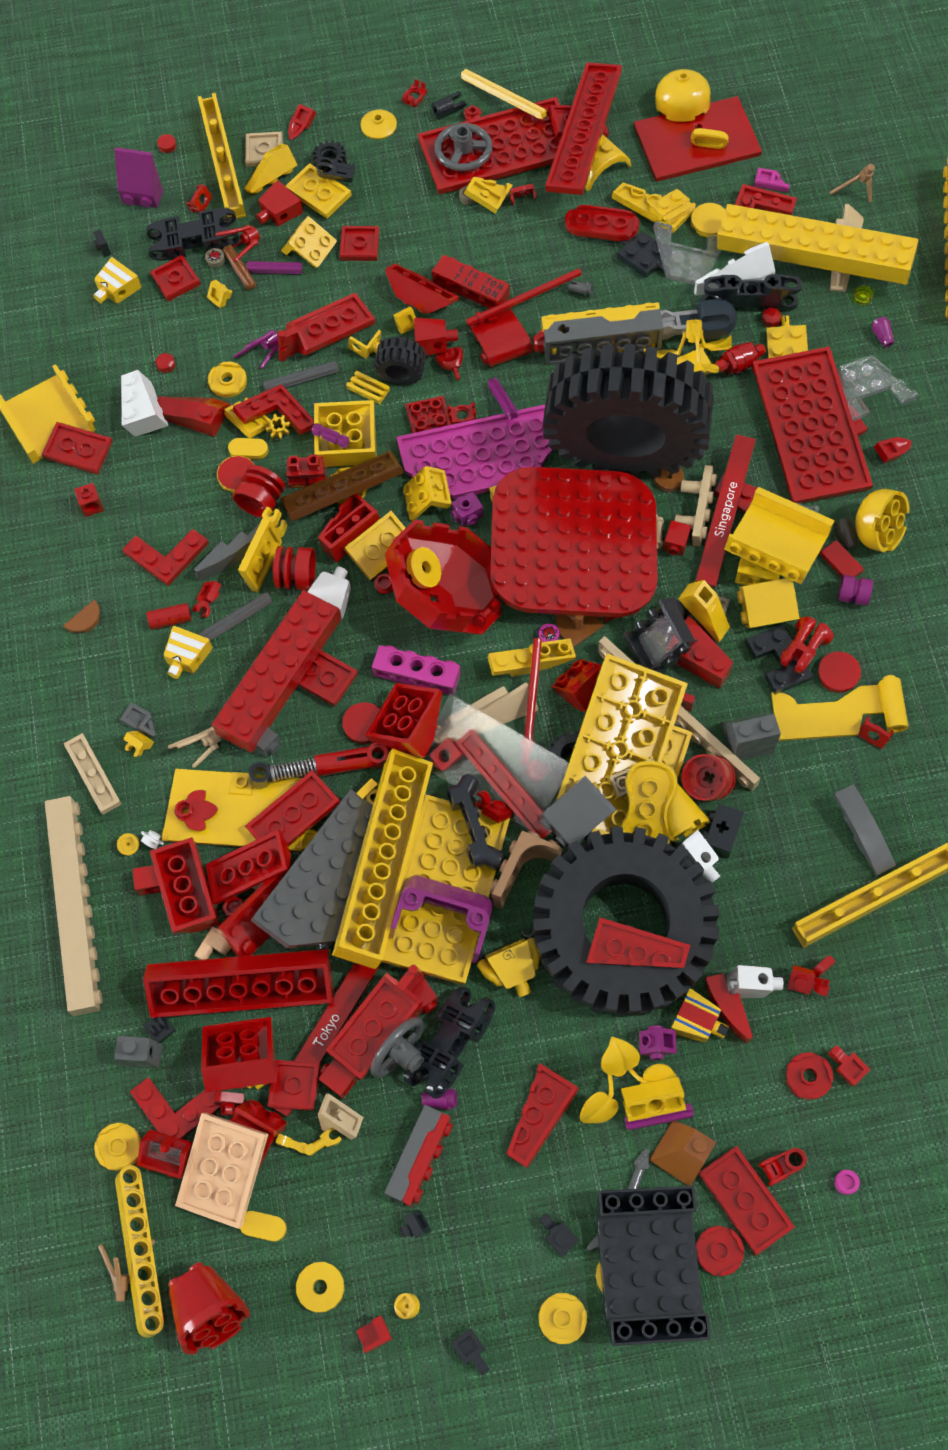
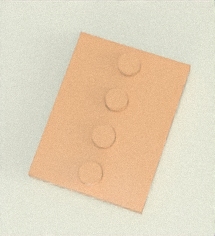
(221, 1170)

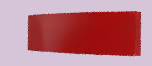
(730, 1005)

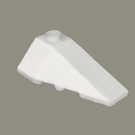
(753, 266)

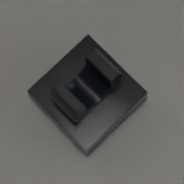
(159, 1029)
(416, 1225)

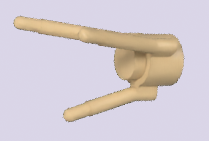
(207, 738)

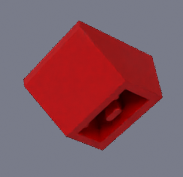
(578, 683)

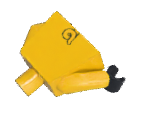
(512, 964)

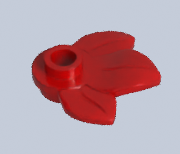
(198, 810)

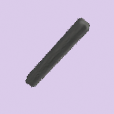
(302, 376)
(236, 616)

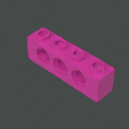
(387, 655)

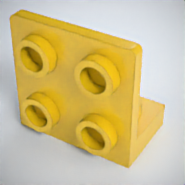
(310, 242)
(426, 489)
(751, 573)

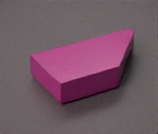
(770, 180)

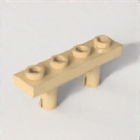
(702, 515)

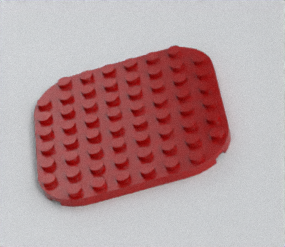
(573, 542)

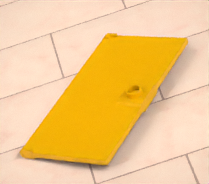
(236, 804)

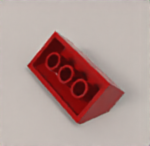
(184, 887)

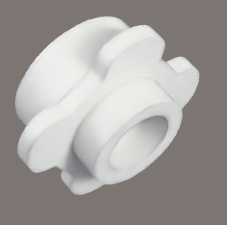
(151, 839)

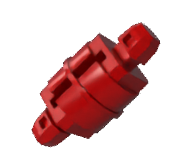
(740, 357)

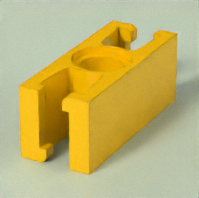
(653, 1099)

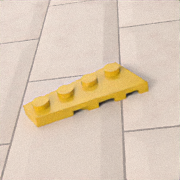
(639, 201)

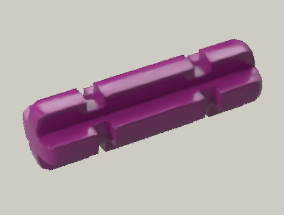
(330, 435)

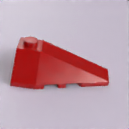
(194, 412)

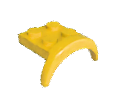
(605, 156)

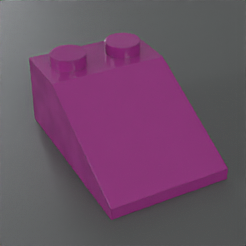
(137, 178)

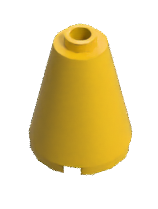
(684, 816)

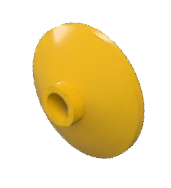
(378, 124)

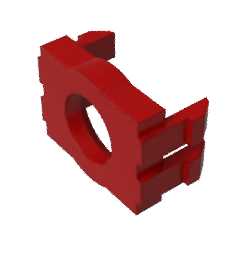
(415, 88)
(203, 191)
(521, 191)
(467, 408)
(884, 735)

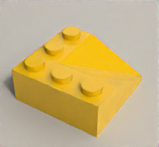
(351, 419)

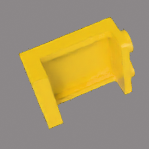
(768, 603)

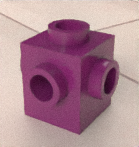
(467, 509)
(657, 1042)

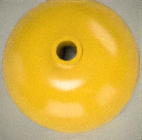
(682, 95)
(878, 512)

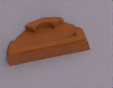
(85, 619)

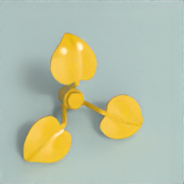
(694, 334)
(616, 1061)

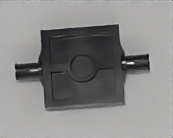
(641, 254)

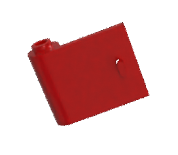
(501, 338)

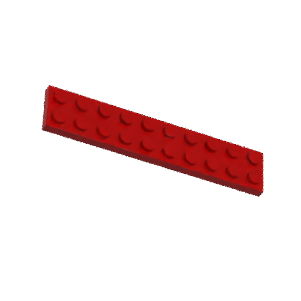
(583, 129)

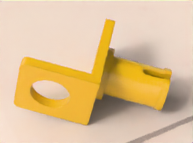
(365, 350)

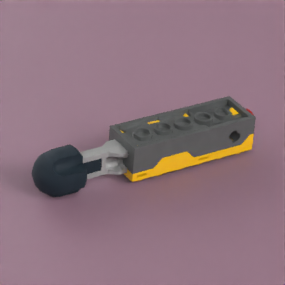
(635, 324)

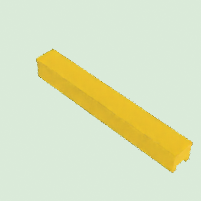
(221, 155)
(872, 896)

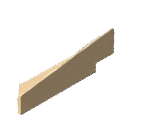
(849, 218)
(505, 706)

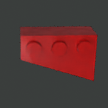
(350, 522)
(705, 657)

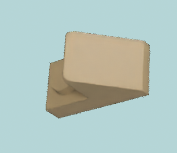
(339, 1116)

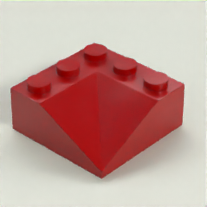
(407, 719)
(238, 1054)

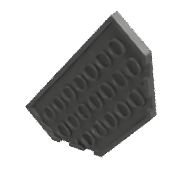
(315, 890)

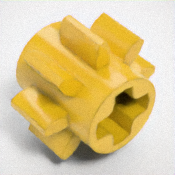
(276, 421)

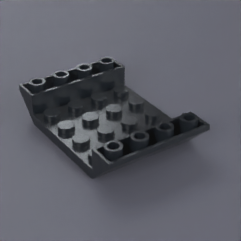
(650, 1266)

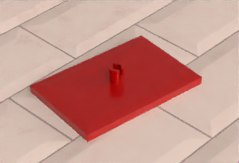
(670, 148)

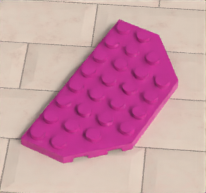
(479, 450)

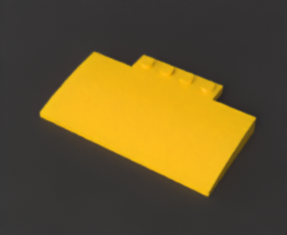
(626, 724)

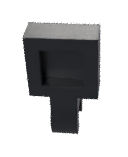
(560, 1236)
(469, 1350)

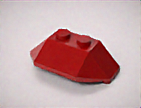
(418, 290)

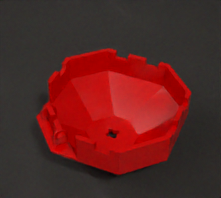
(464, 592)

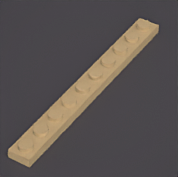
(700, 734)

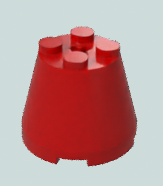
(205, 1309)

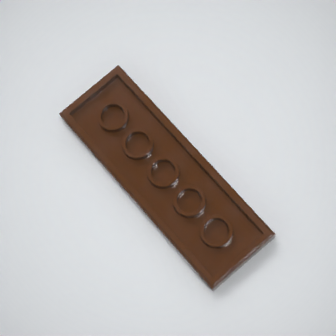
(341, 485)

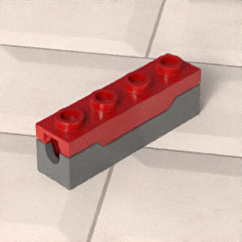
(418, 1156)

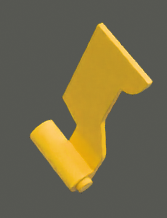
(843, 716)

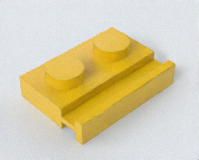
(672, 206)
(249, 429)

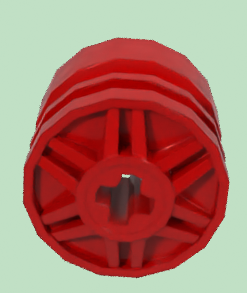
(258, 490)
(294, 568)
(699, 769)

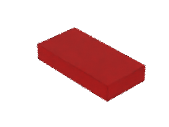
(841, 560)

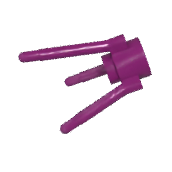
(268, 341)

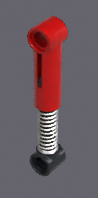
(321, 764)

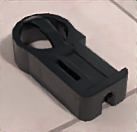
(339, 171)

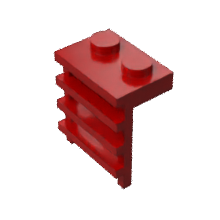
(256, 1117)

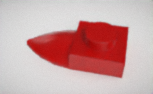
(301, 119)
(892, 448)

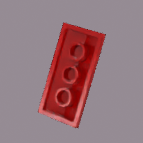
(248, 866)

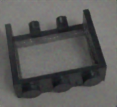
(660, 638)

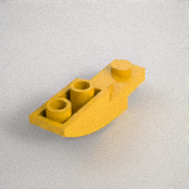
(519, 661)

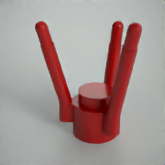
(249, 236)

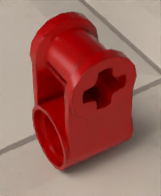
(782, 1166)

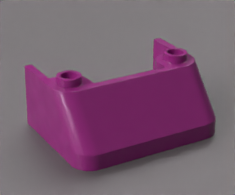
(422, 889)

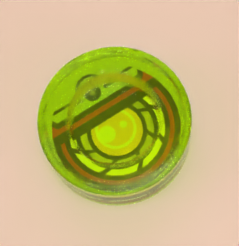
(863, 295)

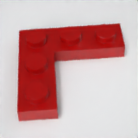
(765, 200)
(274, 399)
(172, 565)
(163, 1116)

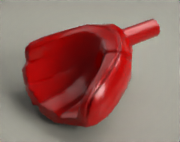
(451, 360)

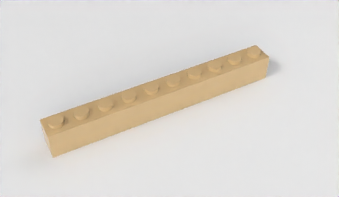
(72, 906)

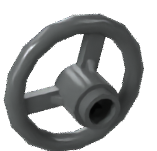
(462, 136)
(402, 1050)

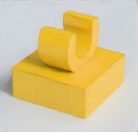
(218, 293)
(405, 320)
(139, 741)
(368, 790)

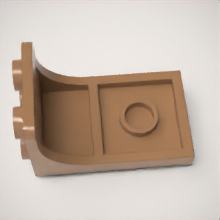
(526, 848)

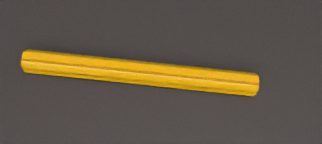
(503, 94)

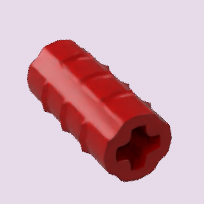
(169, 616)

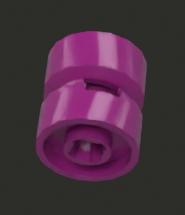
(855, 590)

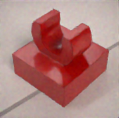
(228, 1101)

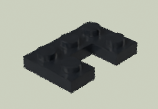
(775, 642)

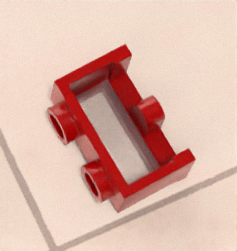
(164, 1153)

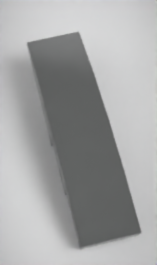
(224, 555)
(865, 830)

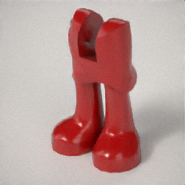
(798, 650)

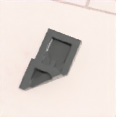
(138, 719)

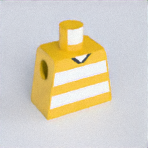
(115, 282)
(185, 651)

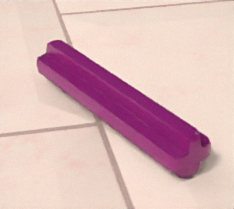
(274, 267)
(503, 399)
(688, 1113)

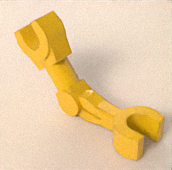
(309, 1149)

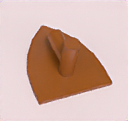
(577, 627)

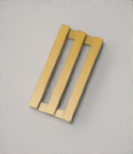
(370, 385)

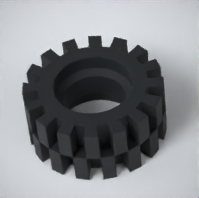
(329, 149)

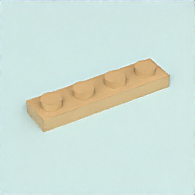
(92, 774)

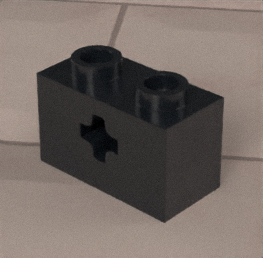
(729, 820)

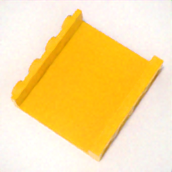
(40, 407)
(780, 535)

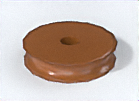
(672, 484)

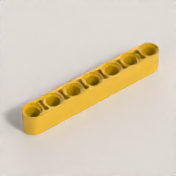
(134, 1261)

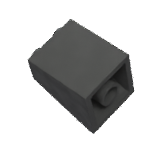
(751, 735)
(576, 812)

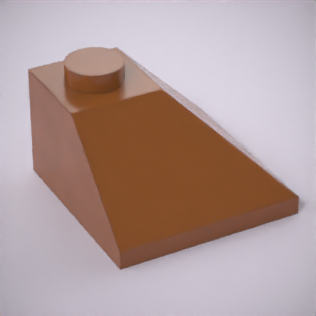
(682, 1152)

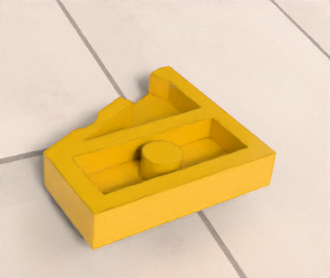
(487, 193)

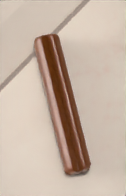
(239, 267)

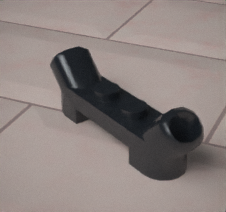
(478, 851)

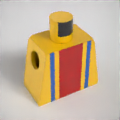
(698, 1019)

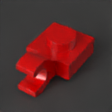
(207, 595)
(495, 809)
(804, 980)
(850, 1067)

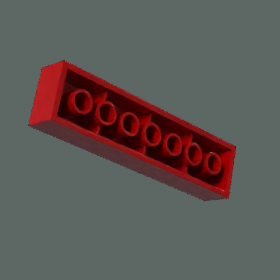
(277, 671)
(238, 983)

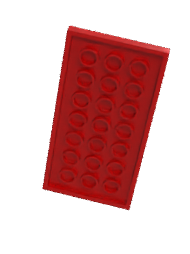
(518, 145)
(811, 425)

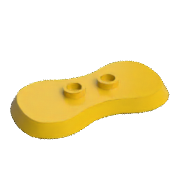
(649, 793)

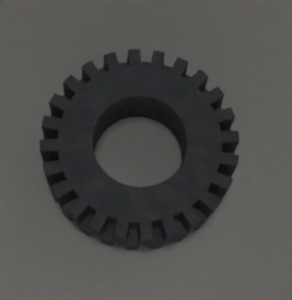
(628, 411)
(636, 862)

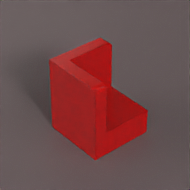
(374, 1334)

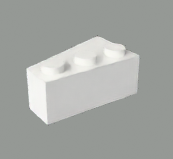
(140, 405)

